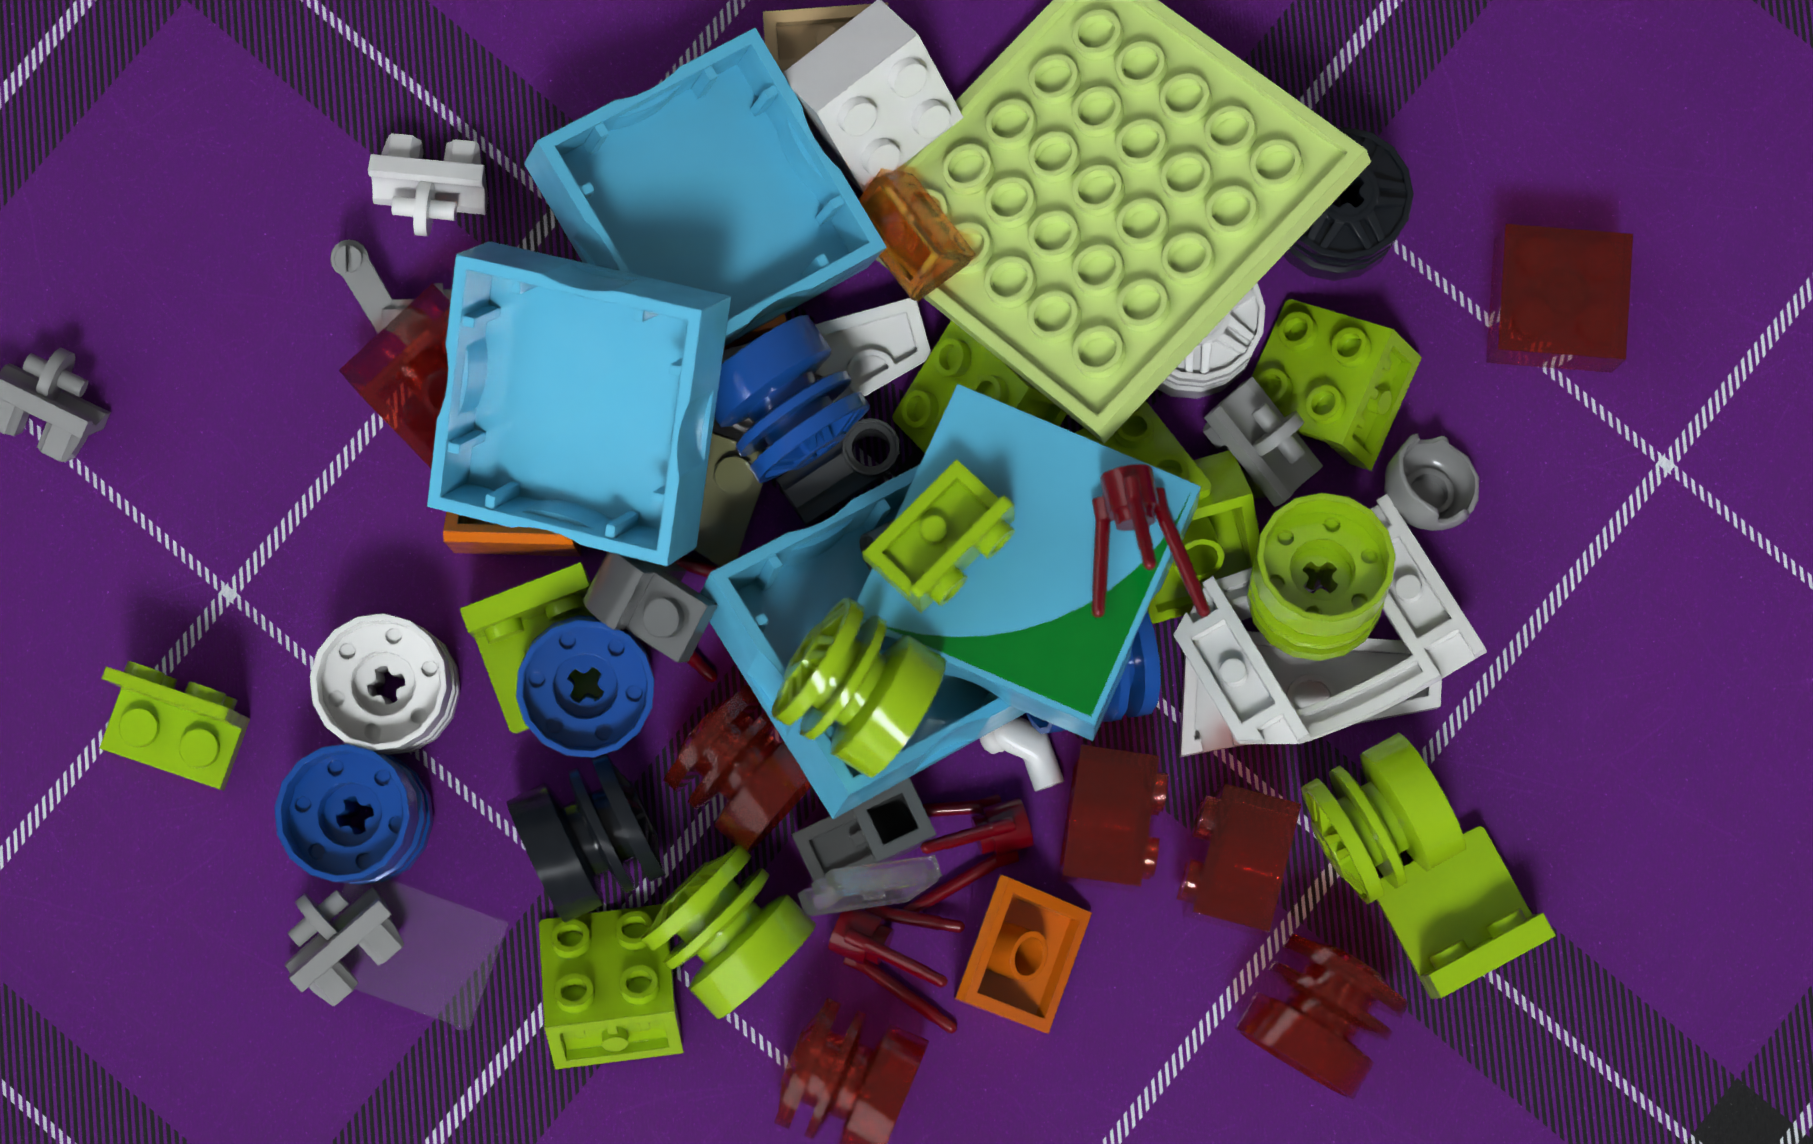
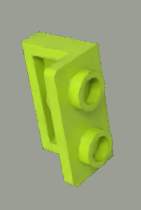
(941, 537)

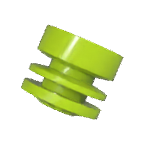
(1326, 544)
(868, 693)
(1378, 821)
(728, 931)

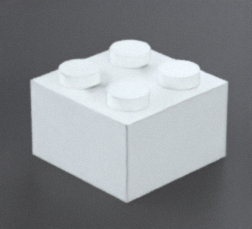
(872, 94)

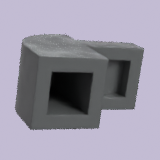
(650, 604)
(867, 833)

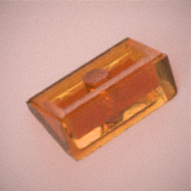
(918, 236)

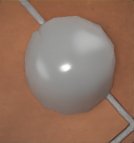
(1432, 483)

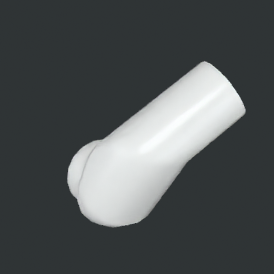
(1024, 741)

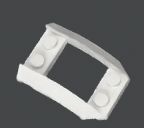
(1250, 694)

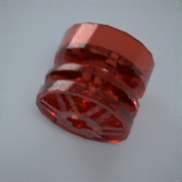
(744, 766)
(1322, 1015)
(849, 1078)

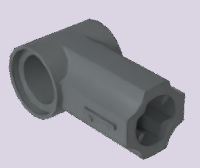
(837, 474)

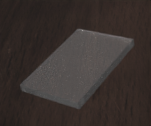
(443, 956)

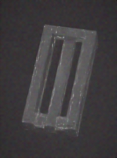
(870, 885)

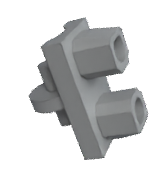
(53, 395)
(1262, 442)
(319, 961)

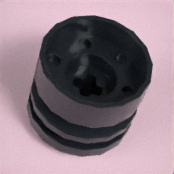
(1359, 234)
(586, 837)

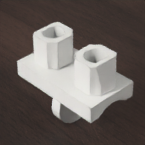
(426, 186)

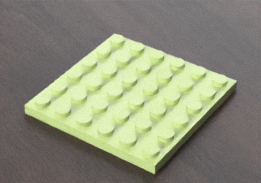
(1120, 198)

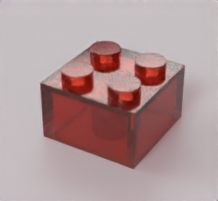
(1559, 298)
(406, 370)
(1111, 817)
(1239, 859)

